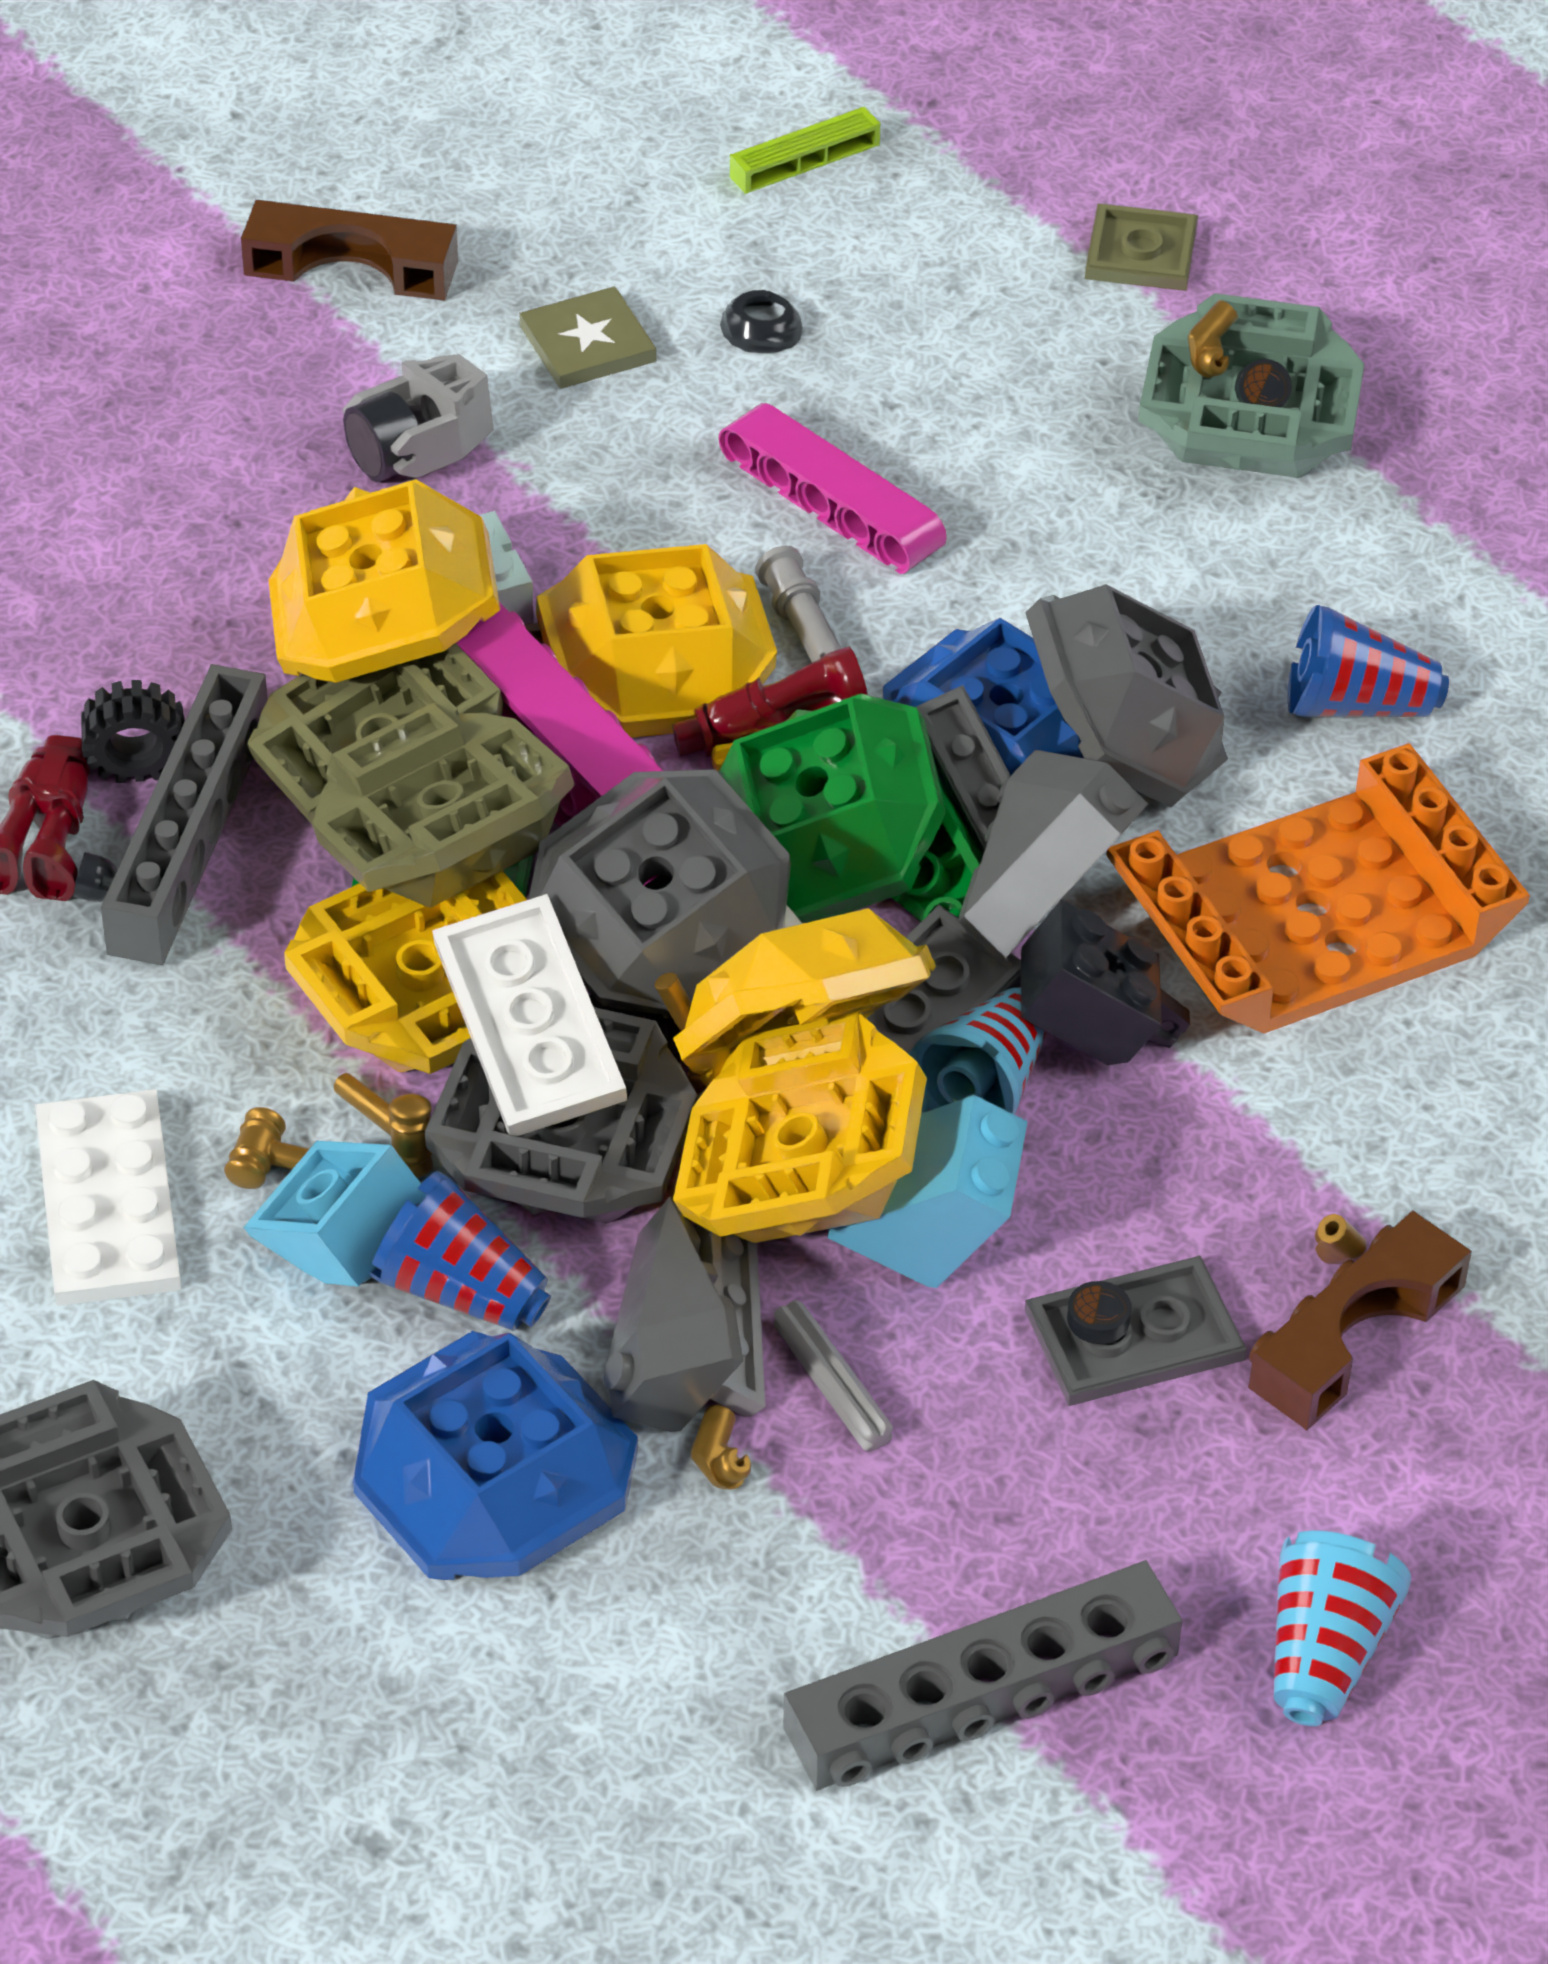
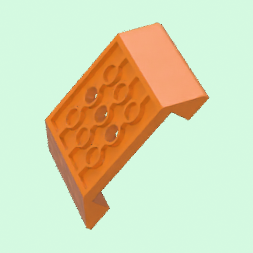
(1389, 865)

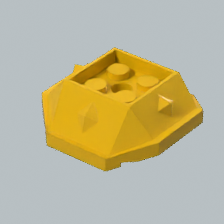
(379, 582)
(657, 632)
(379, 976)
(798, 979)
(802, 1131)

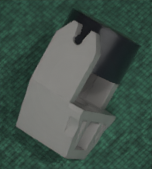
(419, 418)

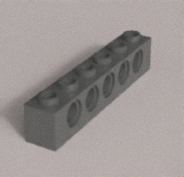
(184, 817)
(1000, 1648)

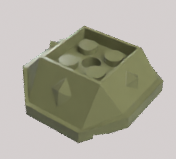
(319, 717)
(439, 802)

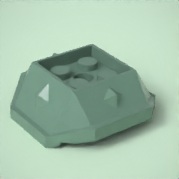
(1212, 428)

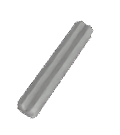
(833, 1376)

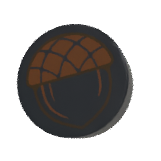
(1263, 383)
(1099, 1312)

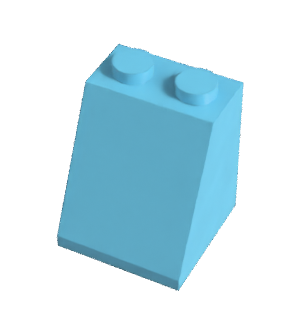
(952, 1197)

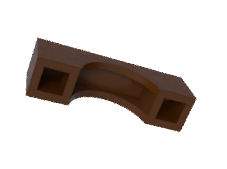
(290, 239)
(1404, 1273)

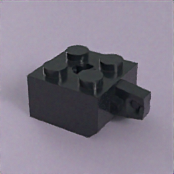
(1096, 987)

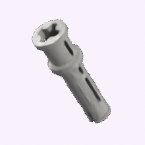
(796, 599)

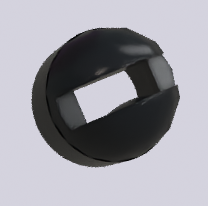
(90, 877)

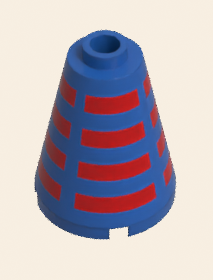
(1360, 672)
(459, 1259)

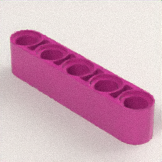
(833, 486)

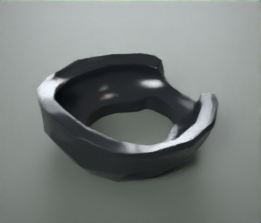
(756, 334)

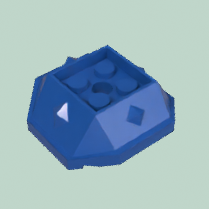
(1004, 683)
(481, 1506)

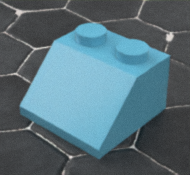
(336, 1209)

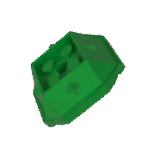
(845, 797)

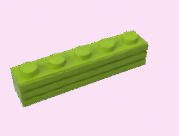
(804, 150)

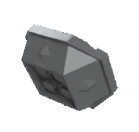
(1131, 689)
(721, 896)
(582, 1166)
(123, 1475)

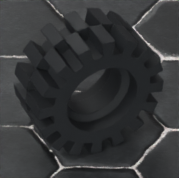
(129, 710)

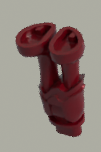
(760, 707)
(52, 795)

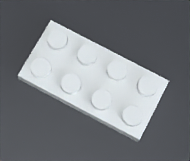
(529, 1016)
(107, 1197)

